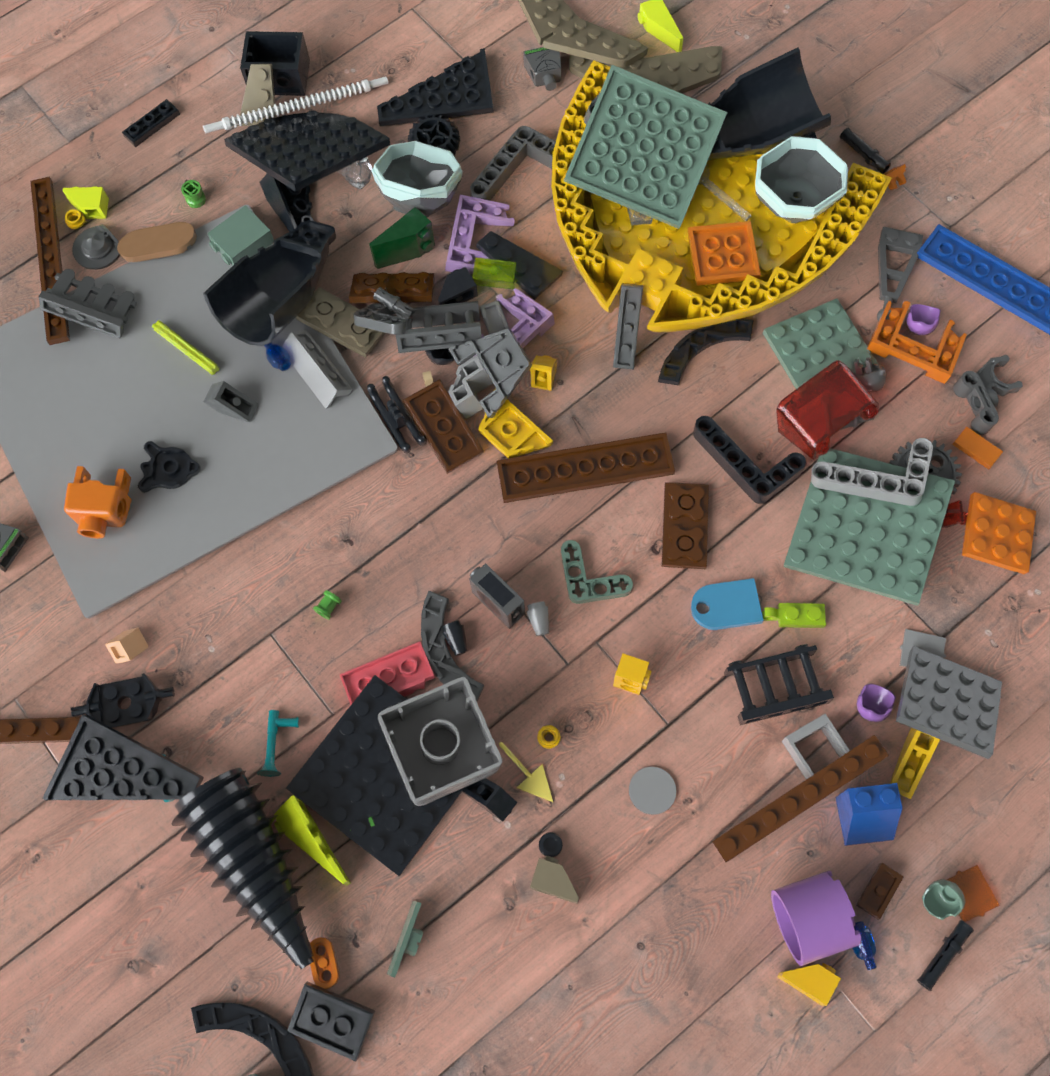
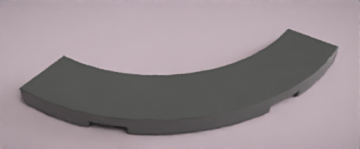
(435, 646)

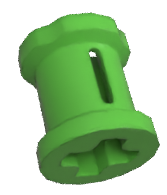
(327, 604)

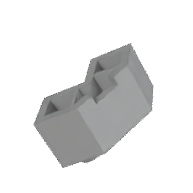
(469, 381)

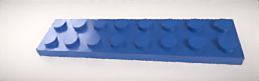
(988, 276)

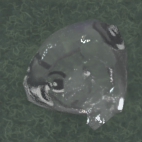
(358, 173)

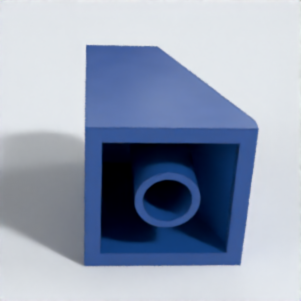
(869, 813)

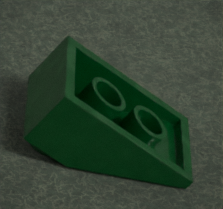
(403, 240)

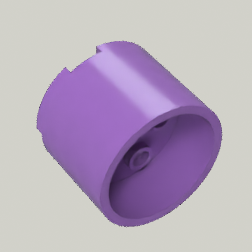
(815, 918)

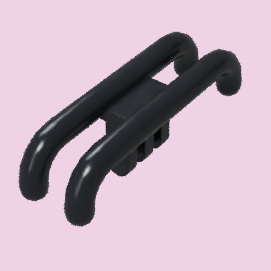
(396, 415)

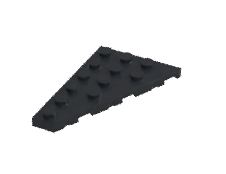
(456, 92)
(115, 767)

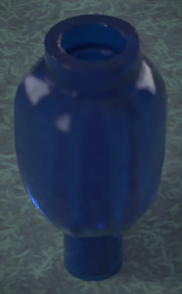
(277, 356)
(867, 947)

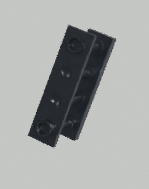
(772, 706)

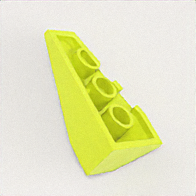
(301, 828)

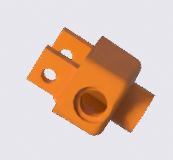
(96, 504)

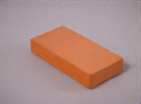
(977, 448)

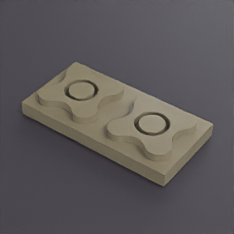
(336, 320)

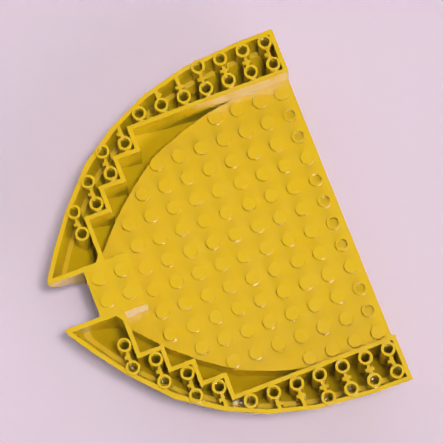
(659, 255)

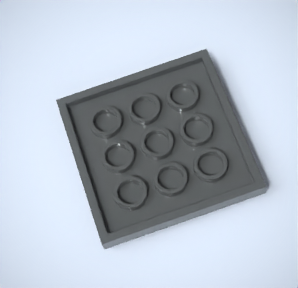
(950, 702)

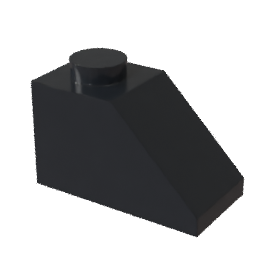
(458, 287)
(491, 798)

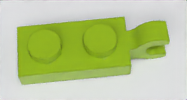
(797, 615)

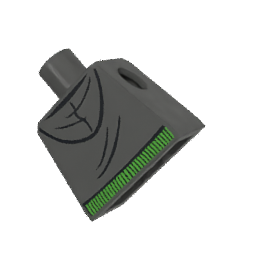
(543, 67)
(11, 543)

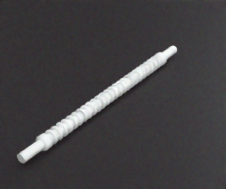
(227, 122)

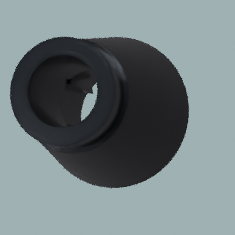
(455, 637)

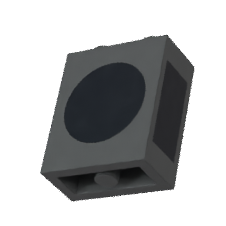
(497, 595)

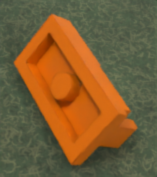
(896, 174)

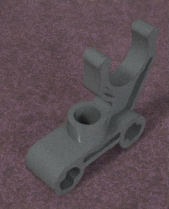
(983, 391)

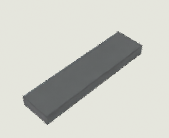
(627, 326)

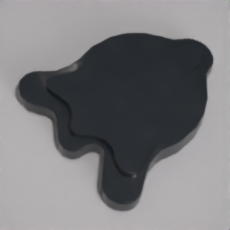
(167, 468)

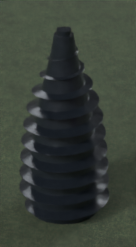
(247, 858)

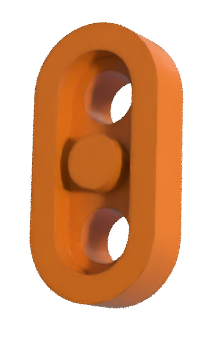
(324, 963)

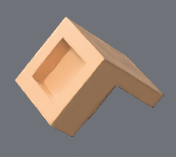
(127, 645)

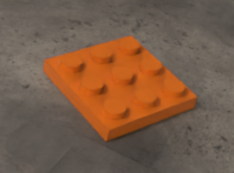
(723, 253)
(999, 533)

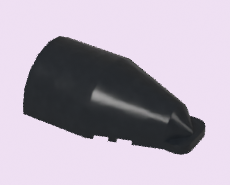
(767, 108)
(273, 286)

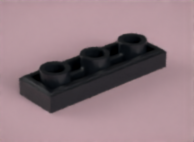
(151, 123)

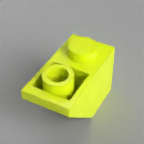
(88, 200)

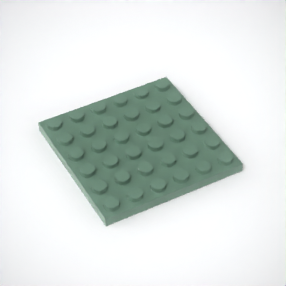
(645, 146)
(866, 539)

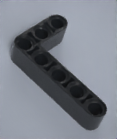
(745, 464)

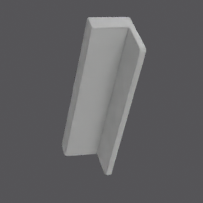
(315, 367)

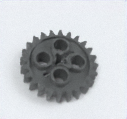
(947, 469)

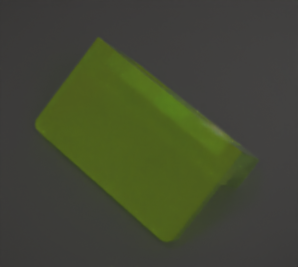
(494, 273)

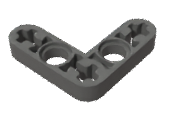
(379, 318)

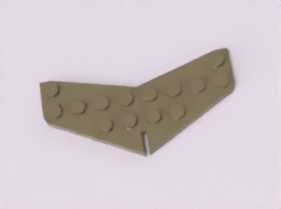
(563, 31)
(676, 71)

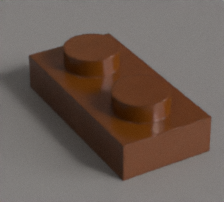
(880, 891)

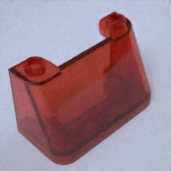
(823, 408)

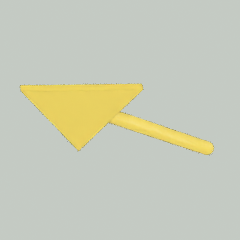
(534, 783)

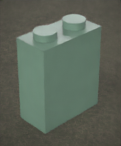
(240, 236)

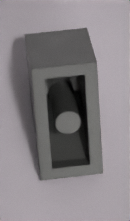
(230, 401)

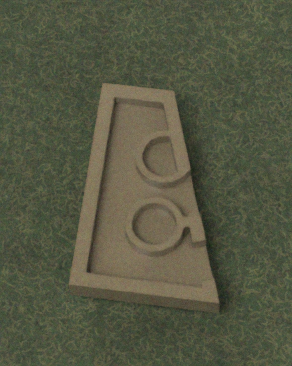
(258, 90)

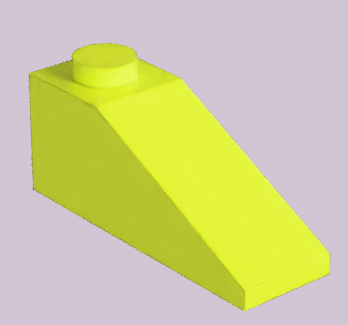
(660, 24)

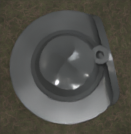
(95, 248)

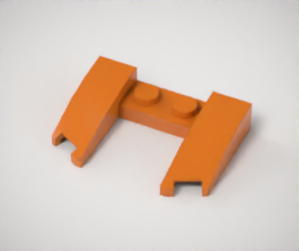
(937, 363)

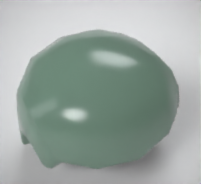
(943, 899)

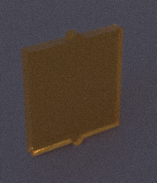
(976, 891)

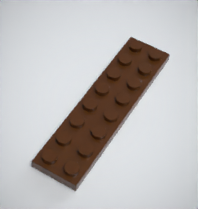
(585, 467)

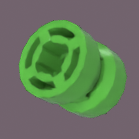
(193, 194)

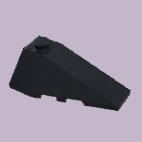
(289, 205)

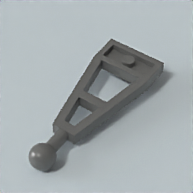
(900, 242)

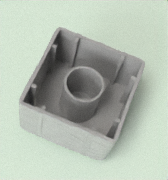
(440, 741)

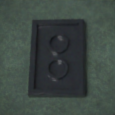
(331, 1021)

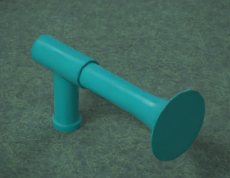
(269, 768)

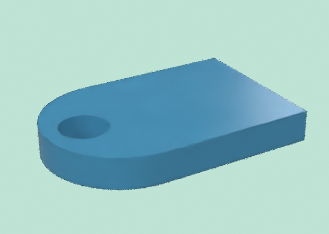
(729, 605)

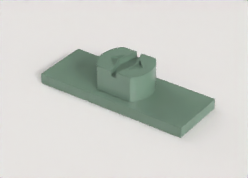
(408, 939)

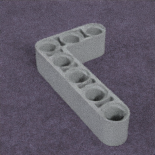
(879, 479)

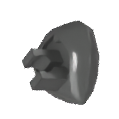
(871, 376)

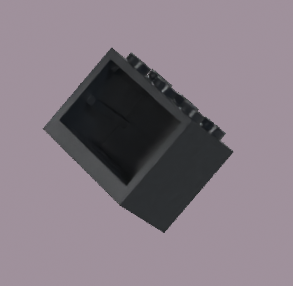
(287, 55)

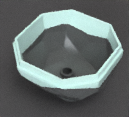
(417, 177)
(800, 179)

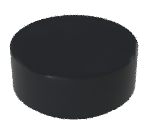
(550, 844)

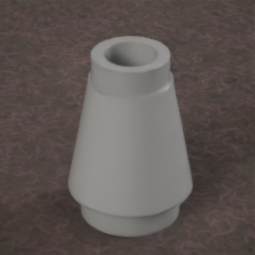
(539, 618)

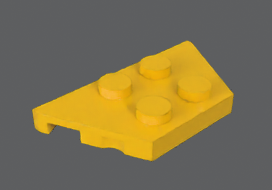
(513, 432)

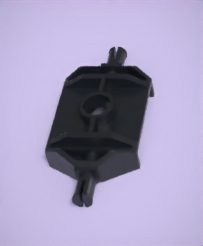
(105, 701)

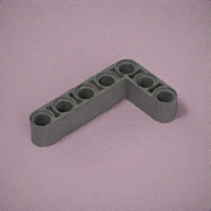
(522, 143)

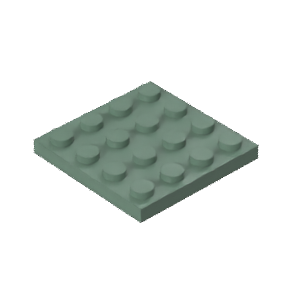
(816, 340)

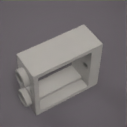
(821, 723)

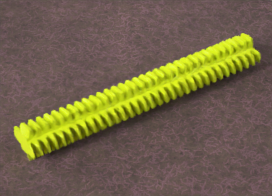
(185, 347)

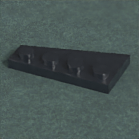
(531, 271)

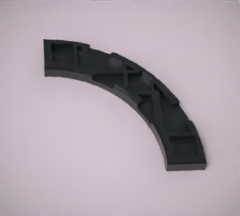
(698, 341)
(258, 1026)

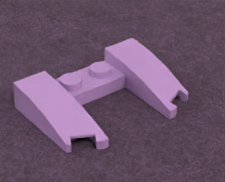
(472, 212)
(532, 316)

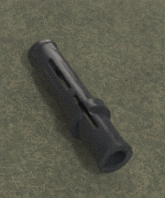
(871, 156)
(951, 946)

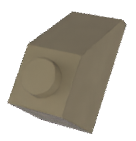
(553, 880)

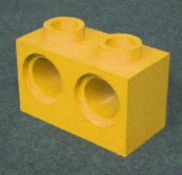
(632, 674)

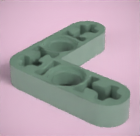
(587, 586)

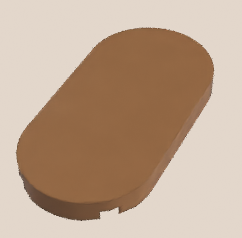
(157, 242)

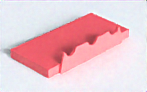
(402, 670)

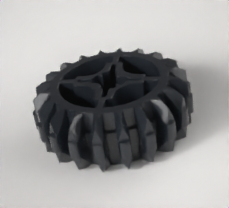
(436, 132)

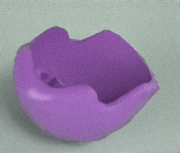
(922, 319)
(875, 702)

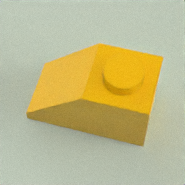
(543, 372)
(814, 981)

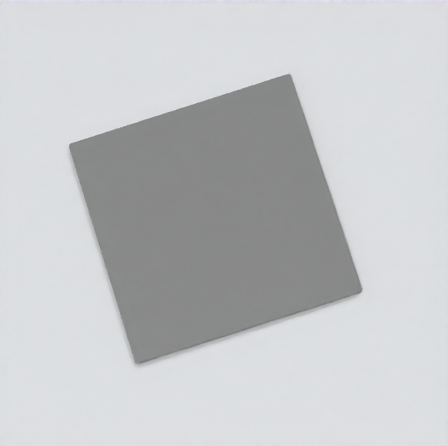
(108, 396)

